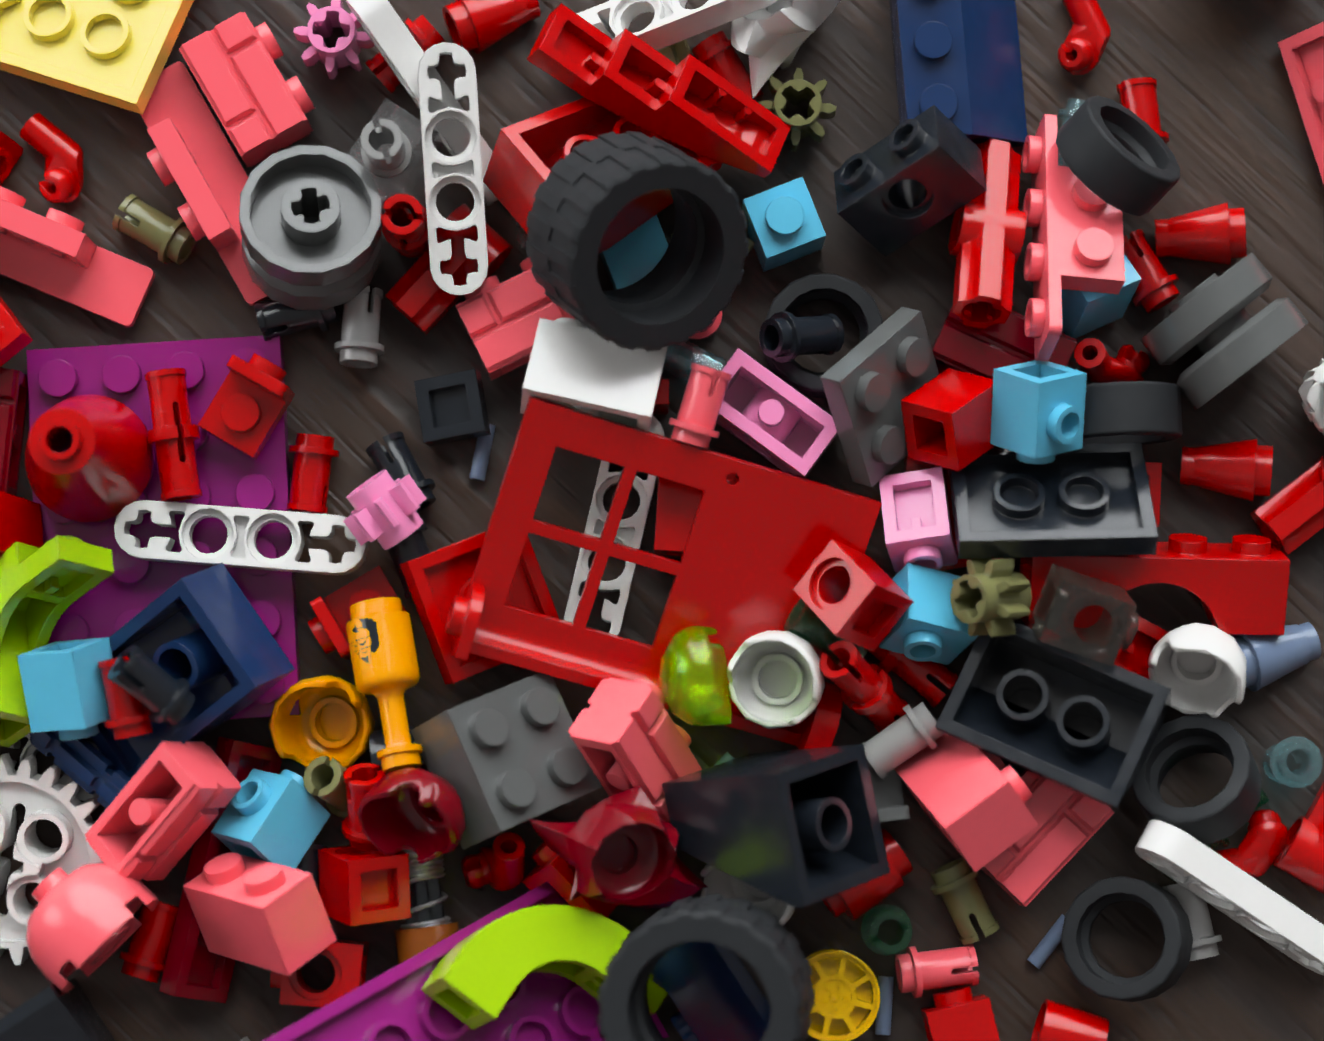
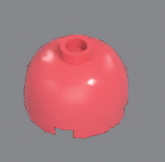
(82, 920)

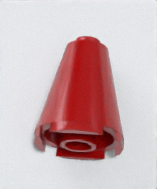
(88, 458)

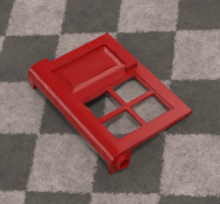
(734, 574)

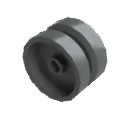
(311, 227)
(1223, 330)

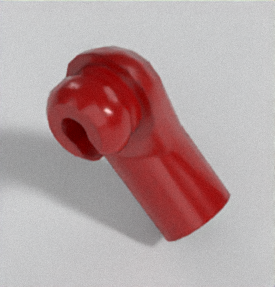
(1086, 37)
(62, 159)
(1103, 368)
(1261, 845)
(497, 864)

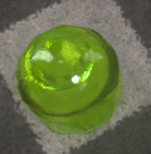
(696, 678)

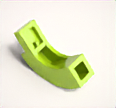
(33, 596)
(555, 939)

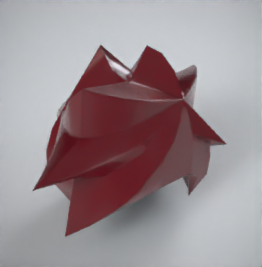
(622, 853)

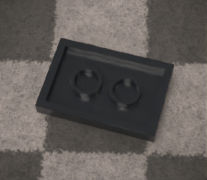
(1076, 506)

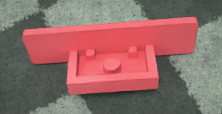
(204, 167)
(1073, 238)
(67, 264)

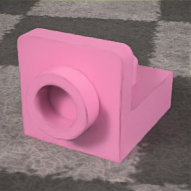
(917, 519)

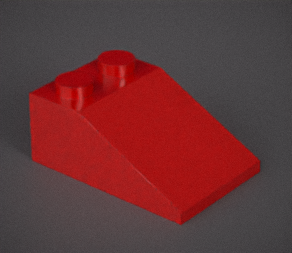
(534, 145)

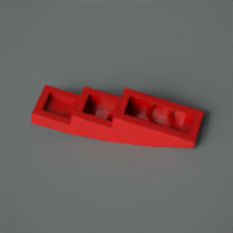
(674, 101)

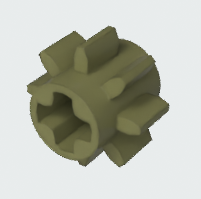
(796, 92)
(991, 597)

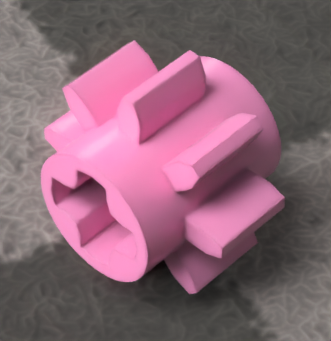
(321, 26)
(385, 509)

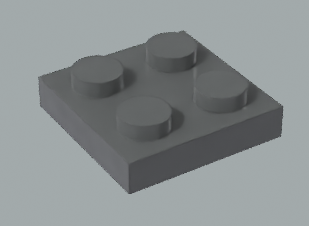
(868, 391)

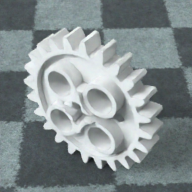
(42, 800)

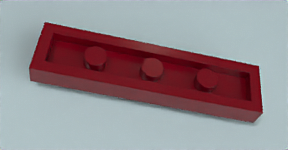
(189, 965)

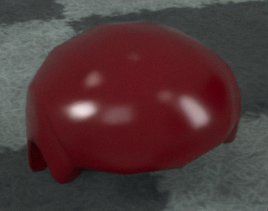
(413, 813)

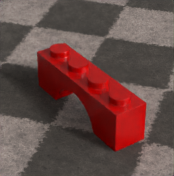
(1236, 582)

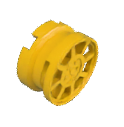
(844, 995)

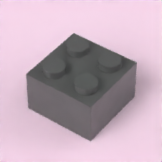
(507, 756)

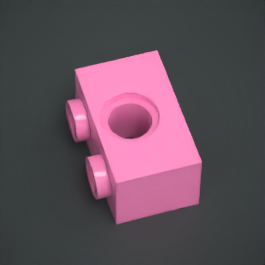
(774, 417)

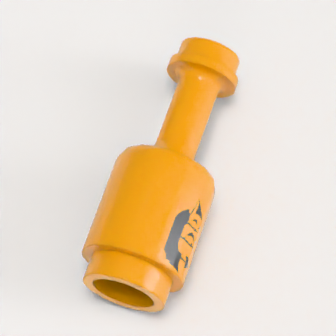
(386, 667)

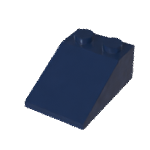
(214, 641)

